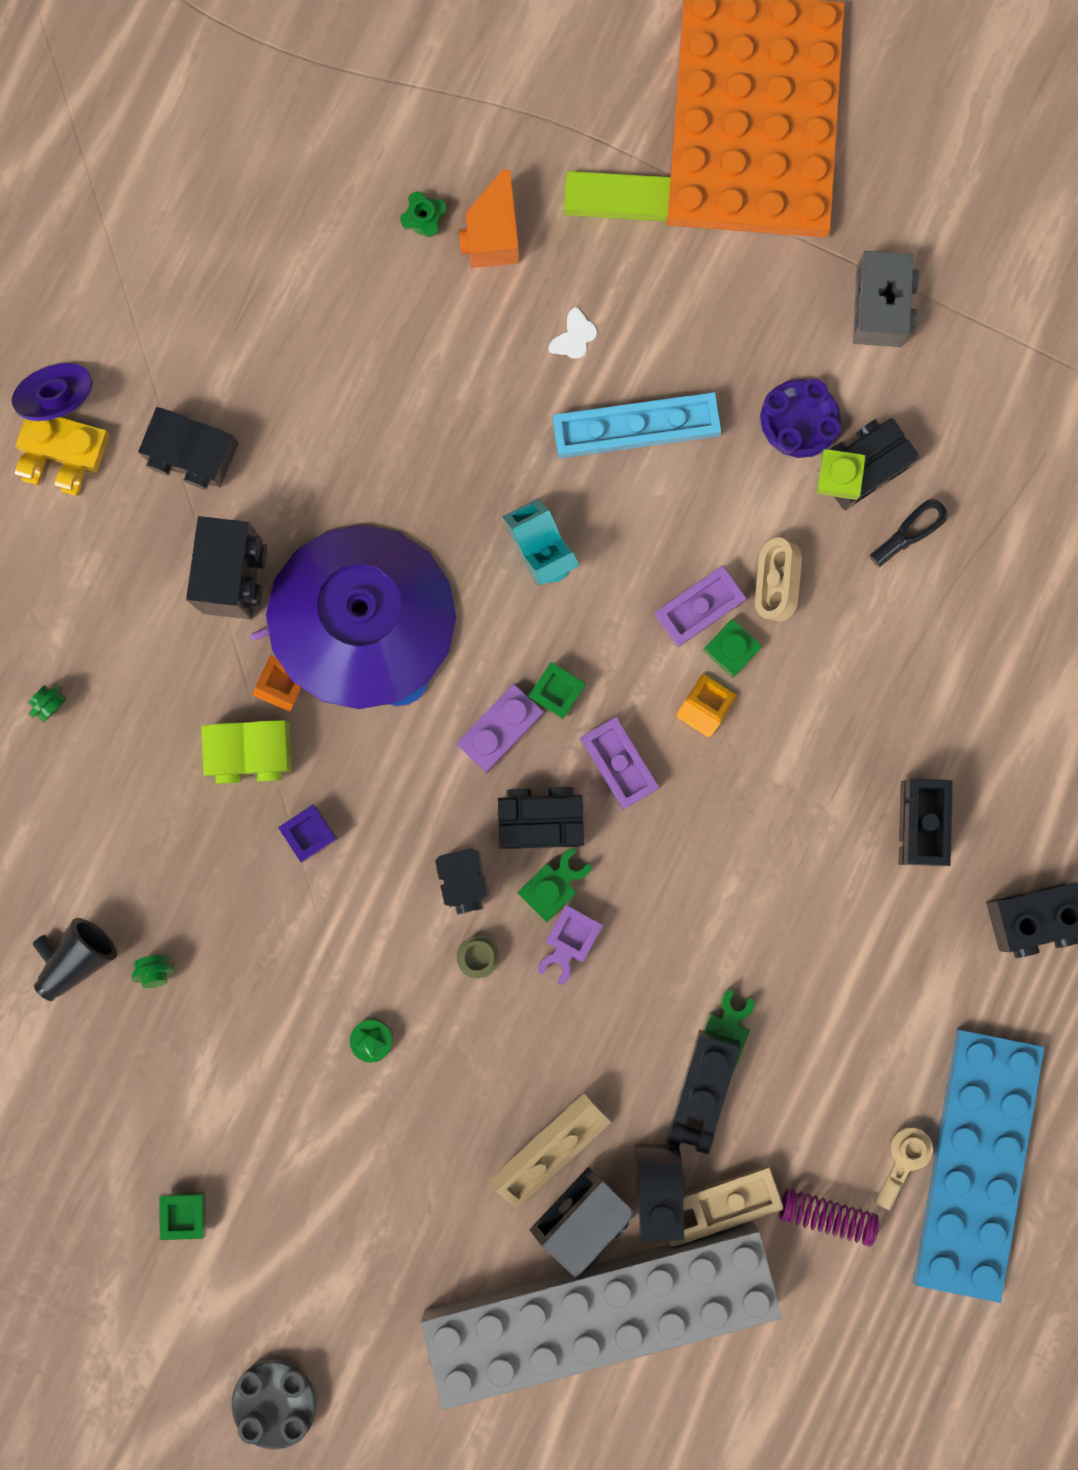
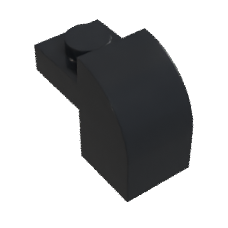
(660, 1192)

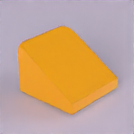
(706, 705)

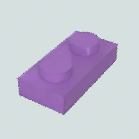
(700, 606)
(500, 728)
(619, 763)

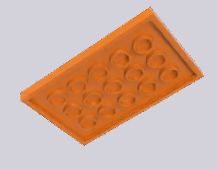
(756, 116)

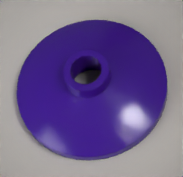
(52, 392)

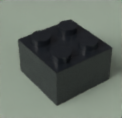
(226, 568)

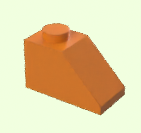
(492, 226)

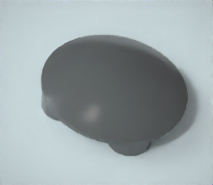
(273, 1405)

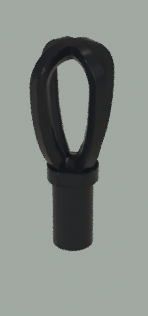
(900, 542)

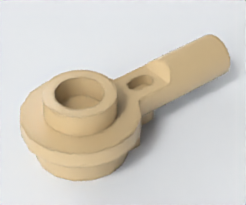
(910, 1151)

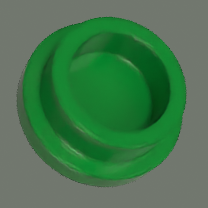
(46, 702)
(152, 971)

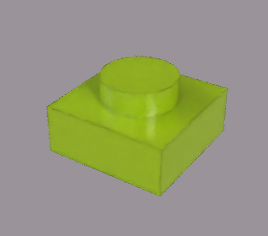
(840, 474)

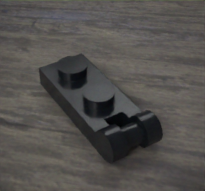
(704, 1090)

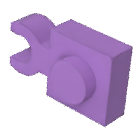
(571, 937)

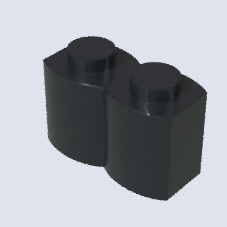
(187, 448)

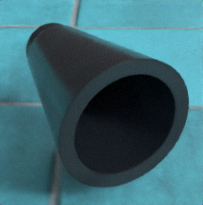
(74, 959)

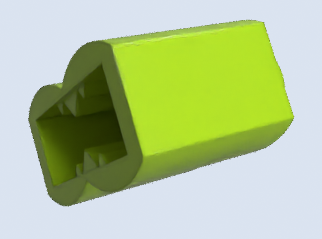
(246, 750)

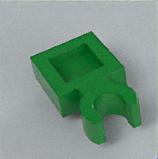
(550, 889)
(730, 1019)

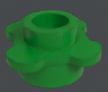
(426, 225)

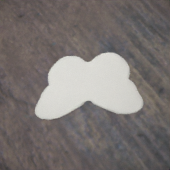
(578, 334)

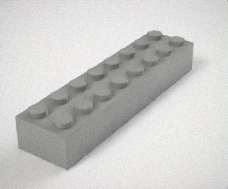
(600, 1317)

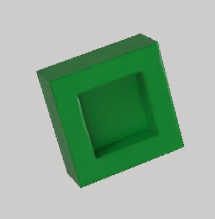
(732, 648)
(556, 690)
(182, 1216)

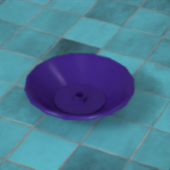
(366, 656)

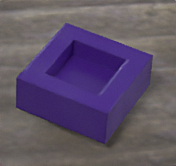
(307, 833)

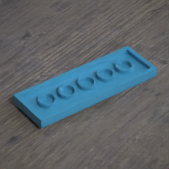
(978, 1166)

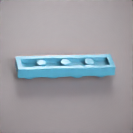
(636, 425)

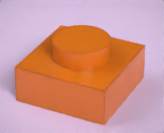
(276, 686)

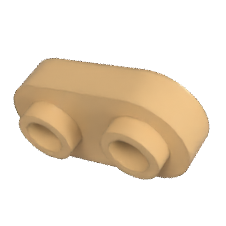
(778, 581)

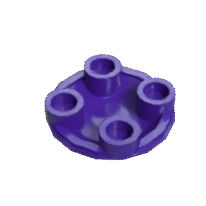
(800, 418)

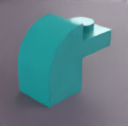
(540, 543)

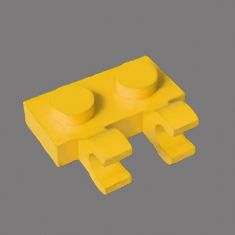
(63, 441)

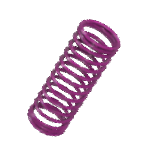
(789, 1204)

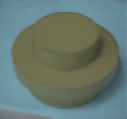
(477, 957)

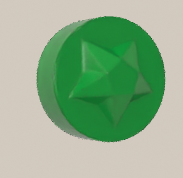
(371, 1040)

